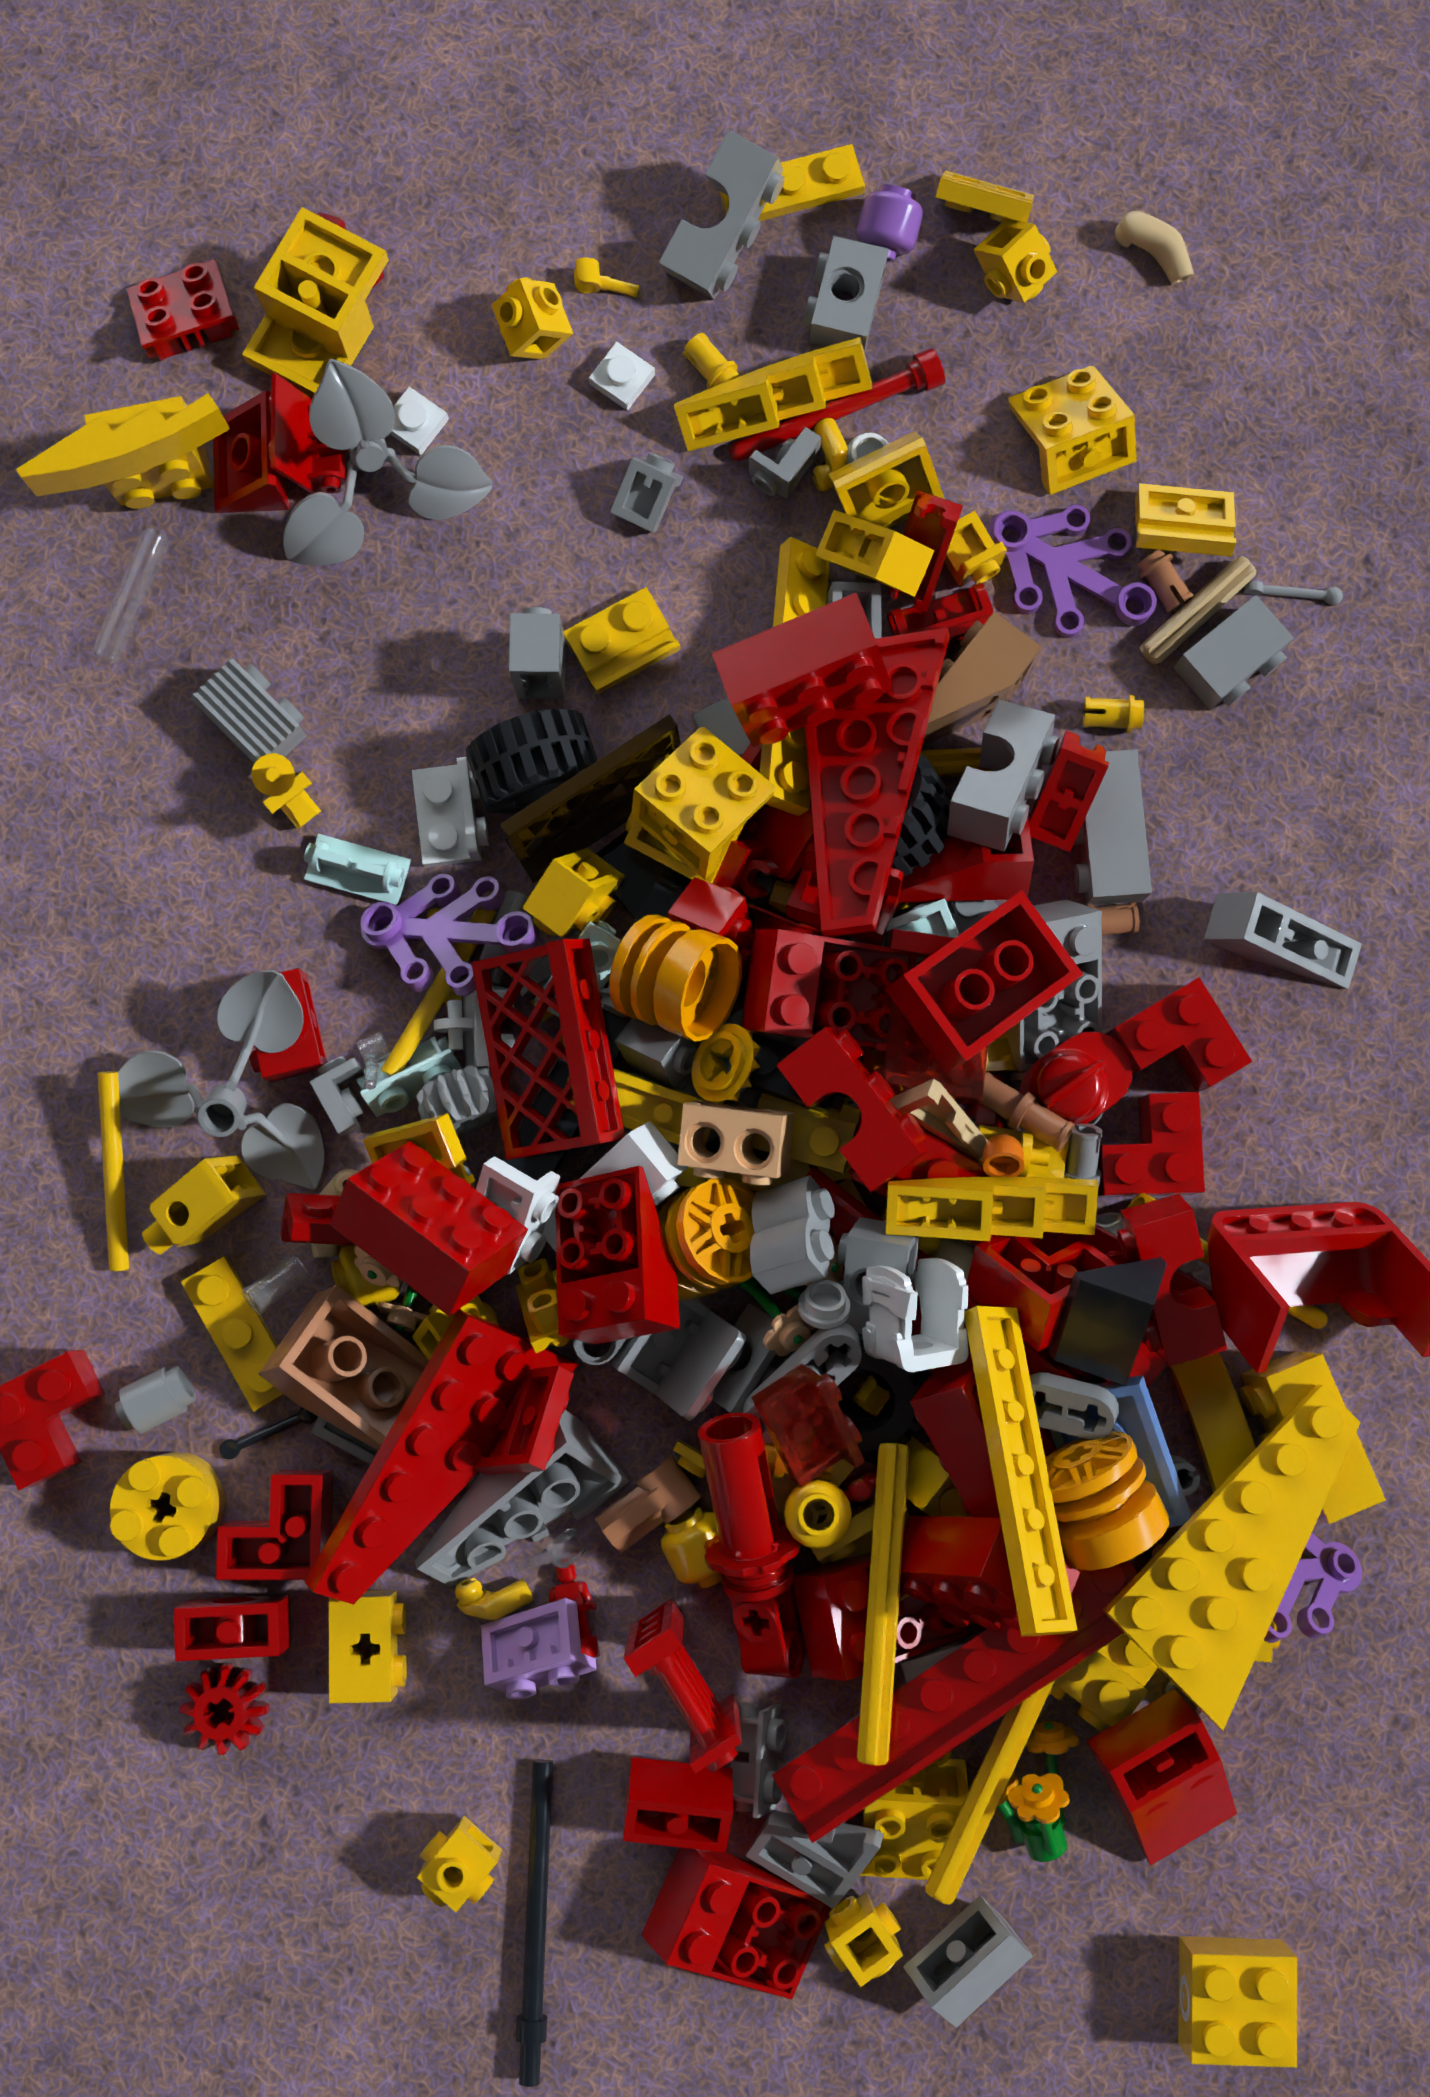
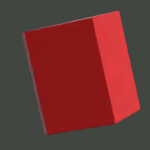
(243, 465)

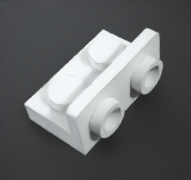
(448, 815)
(524, 1199)

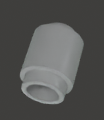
(155, 1399)

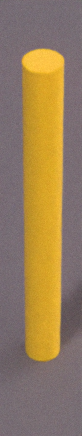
(429, 1006)
(113, 1170)

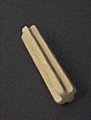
(1197, 610)

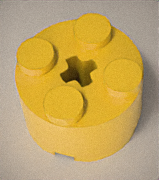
(141, 1519)

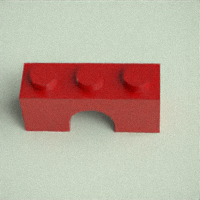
(885, 1138)
(1182, 1322)

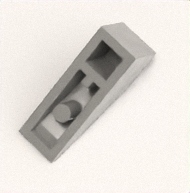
(1282, 938)

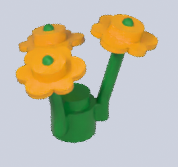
(1040, 1798)

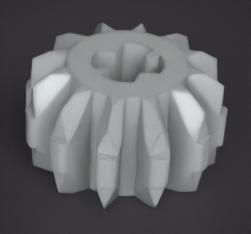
(463, 1095)

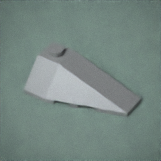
(520, 1504)

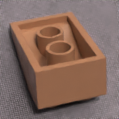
(346, 1366)

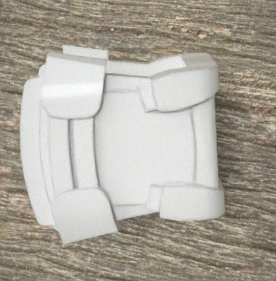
(894, 1306)

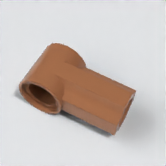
(656, 1499)

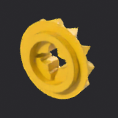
(708, 1068)

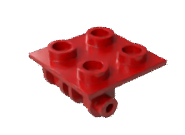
(179, 306)
(295, 448)

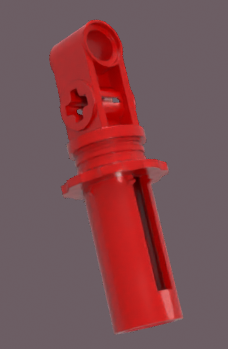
(751, 1546)

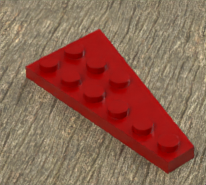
(428, 1451)

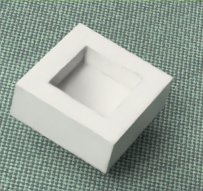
(622, 376)
(417, 421)

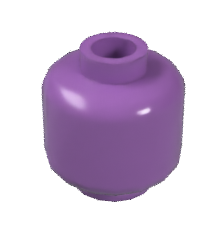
(890, 220)

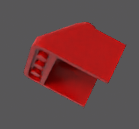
(1314, 1256)

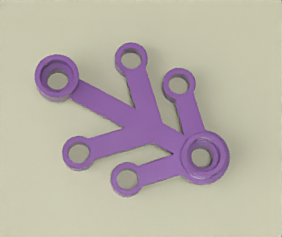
(1064, 565)
(445, 928)
(1335, 1572)

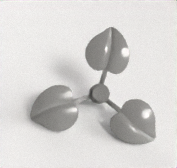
(357, 416)
(261, 1014)

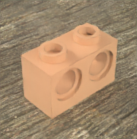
(736, 1129)

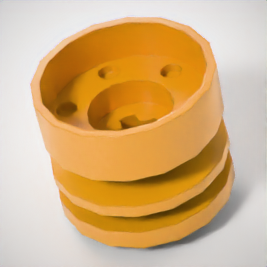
(675, 977)
(709, 1236)
(1104, 1502)

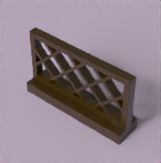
(589, 802)

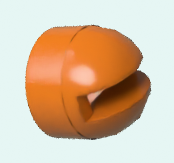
(1003, 1156)

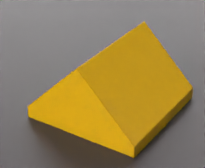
(886, 481)

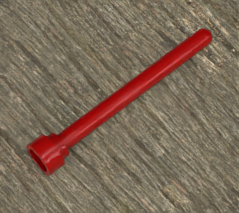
(922, 372)

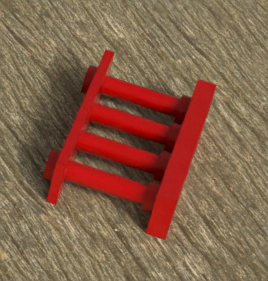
(657, 1646)

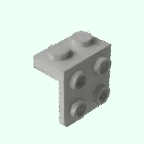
(683, 1362)

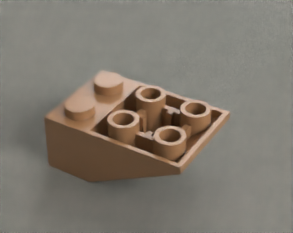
(985, 669)

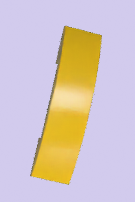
(1214, 1415)

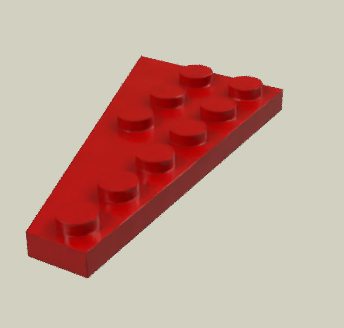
(863, 781)

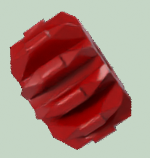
(236, 1726)

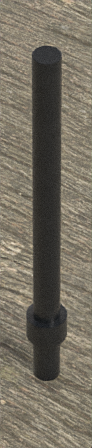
(532, 2023)

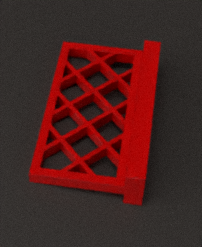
(580, 1032)

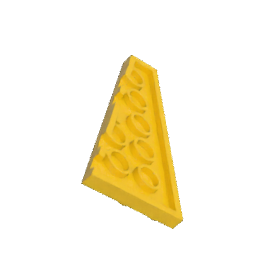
(1223, 1574)

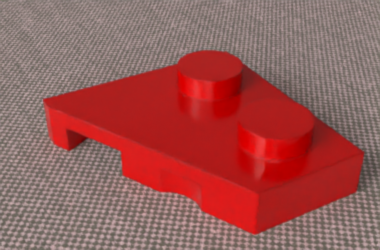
(530, 1423)

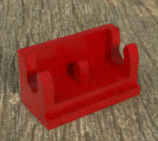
(933, 525)
(954, 611)
(1067, 792)

